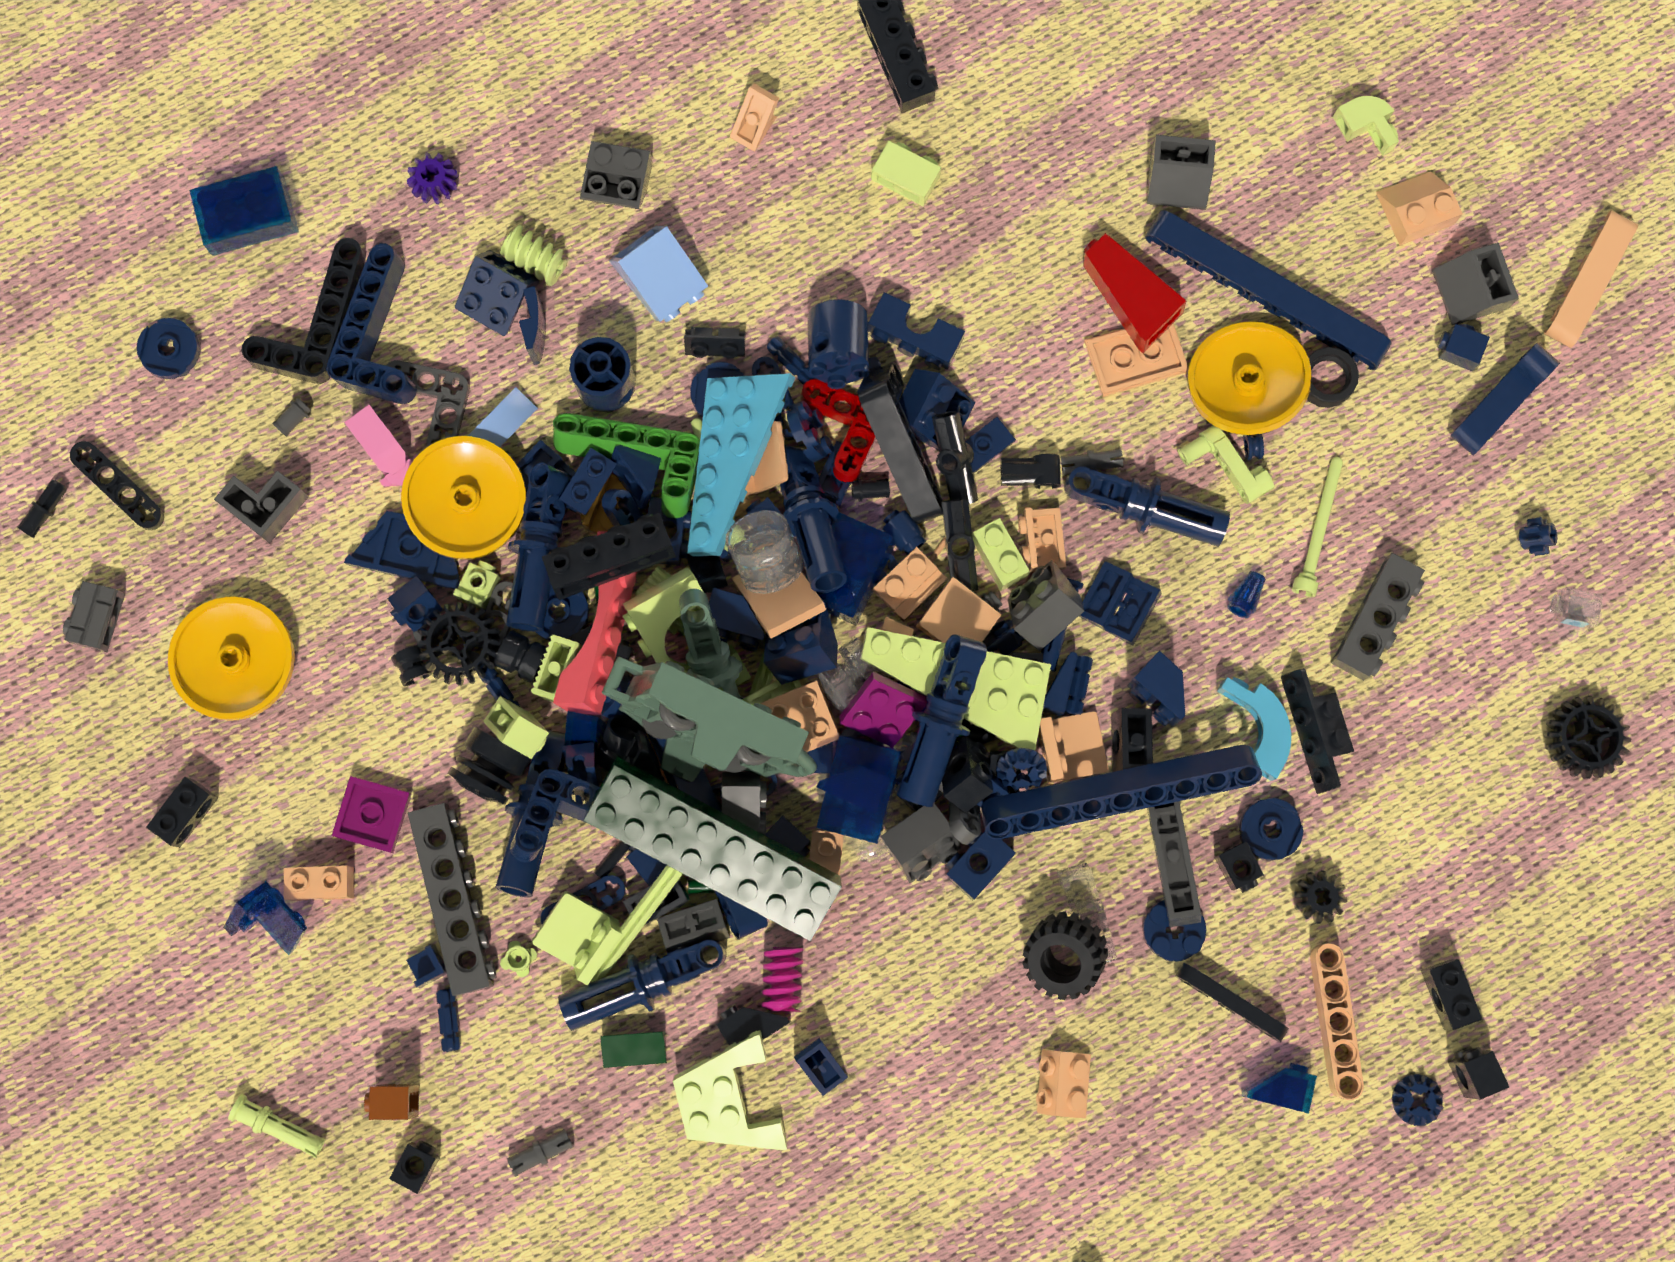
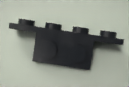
(1319, 728)

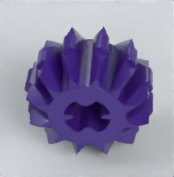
(442, 181)

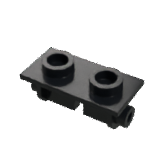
(701, 342)

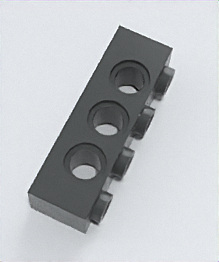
(1408, 580)

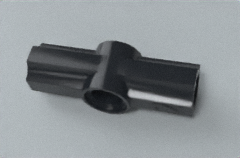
(952, 443)
(958, 525)

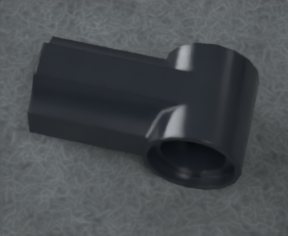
(1035, 471)

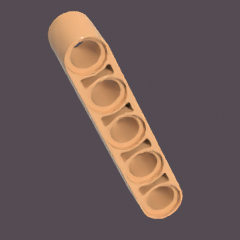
(1592, 279)
(1346, 1034)

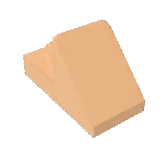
(754, 117)

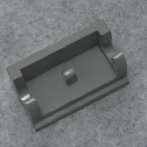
(693, 926)

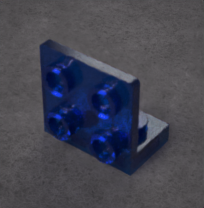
(270, 910)

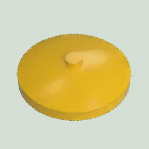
(1249, 378)
(463, 497)
(231, 658)

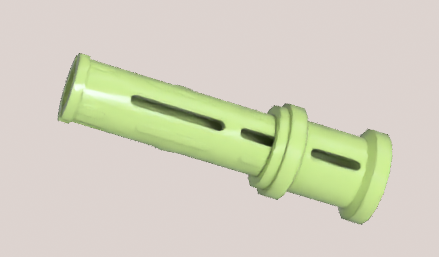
(264, 1120)

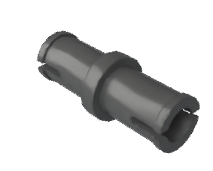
(1093, 461)
(540, 1152)

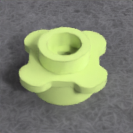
(510, 962)

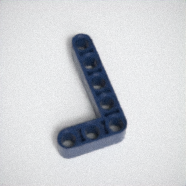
(369, 330)
(548, 804)

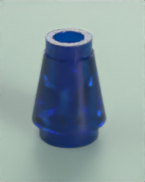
(1246, 596)

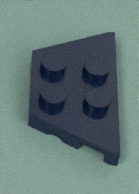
(397, 552)

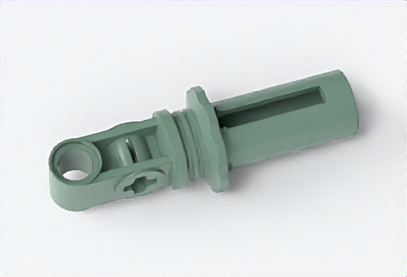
(707, 653)

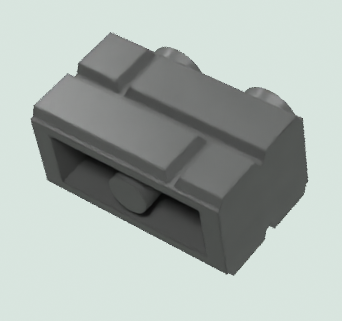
(93, 616)

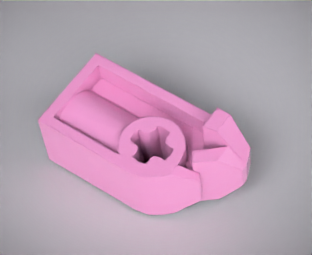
(380, 446)

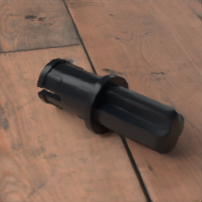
(42, 508)

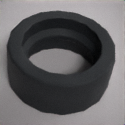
(1351, 372)

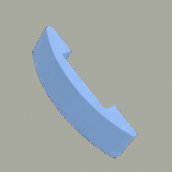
(505, 418)

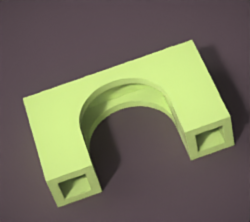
(657, 609)

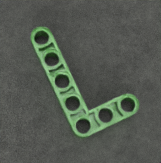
(677, 449)

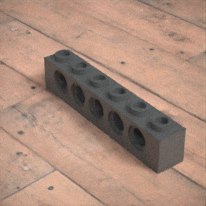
(423, 825)

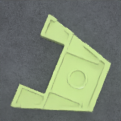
(714, 1103)

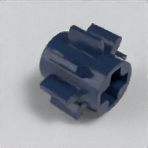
(1538, 536)

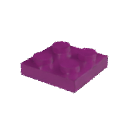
(882, 709)
(371, 814)

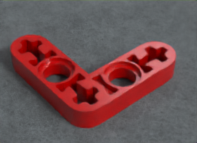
(858, 426)

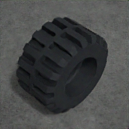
(1052, 974)

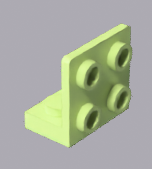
(578, 935)

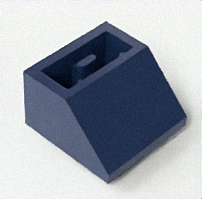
(929, 395)
(735, 617)
(802, 650)
(1160, 681)

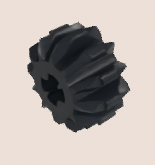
(1309, 899)

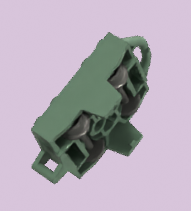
(708, 724)

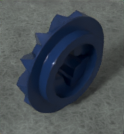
(1022, 759)
(1403, 1100)

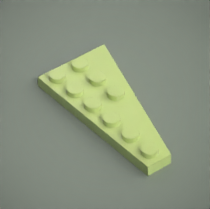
(1005, 696)

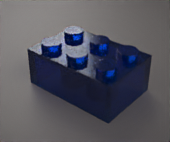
(244, 211)
(864, 557)
(845, 817)

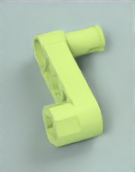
(1247, 483)

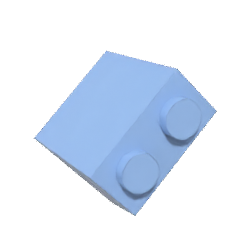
(659, 273)

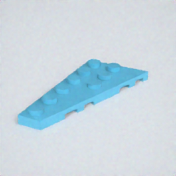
(731, 446)

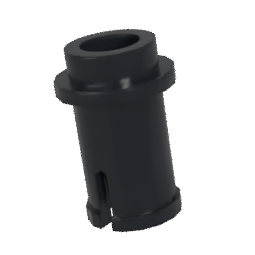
(870, 489)

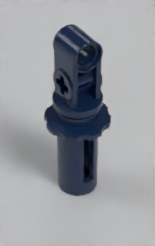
(1139, 501)
(810, 522)
(538, 536)
(942, 719)
(520, 877)
(651, 978)

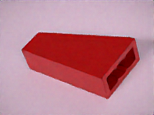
(1133, 291)

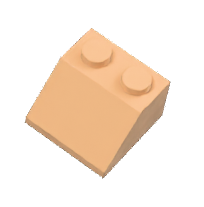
(1419, 207)

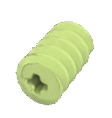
(533, 256)

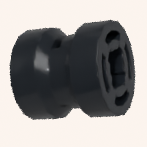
(410, 665)

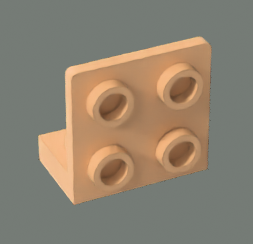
(773, 465)
(811, 709)
(1072, 747)

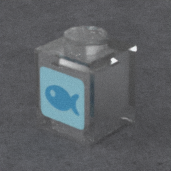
(1576, 607)

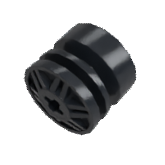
(488, 766)

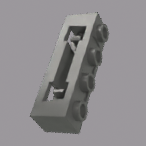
(1174, 864)

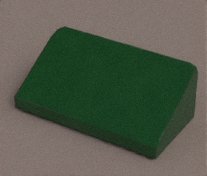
(633, 1049)

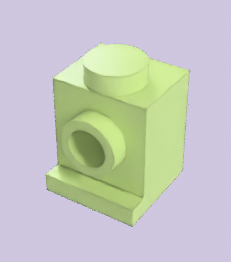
(477, 595)

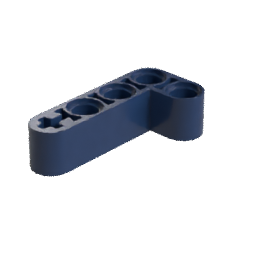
(1505, 398)

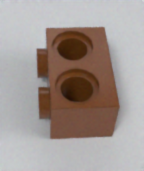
(392, 1102)

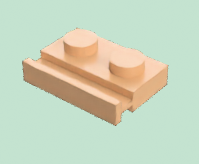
(909, 584)

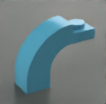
(1271, 720)

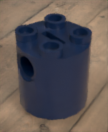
(838, 342)
(602, 374)

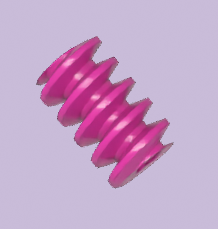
(782, 979)

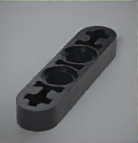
(117, 485)
(1232, 1002)

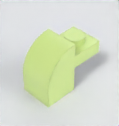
(1369, 115)

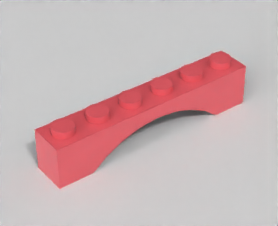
(585, 677)

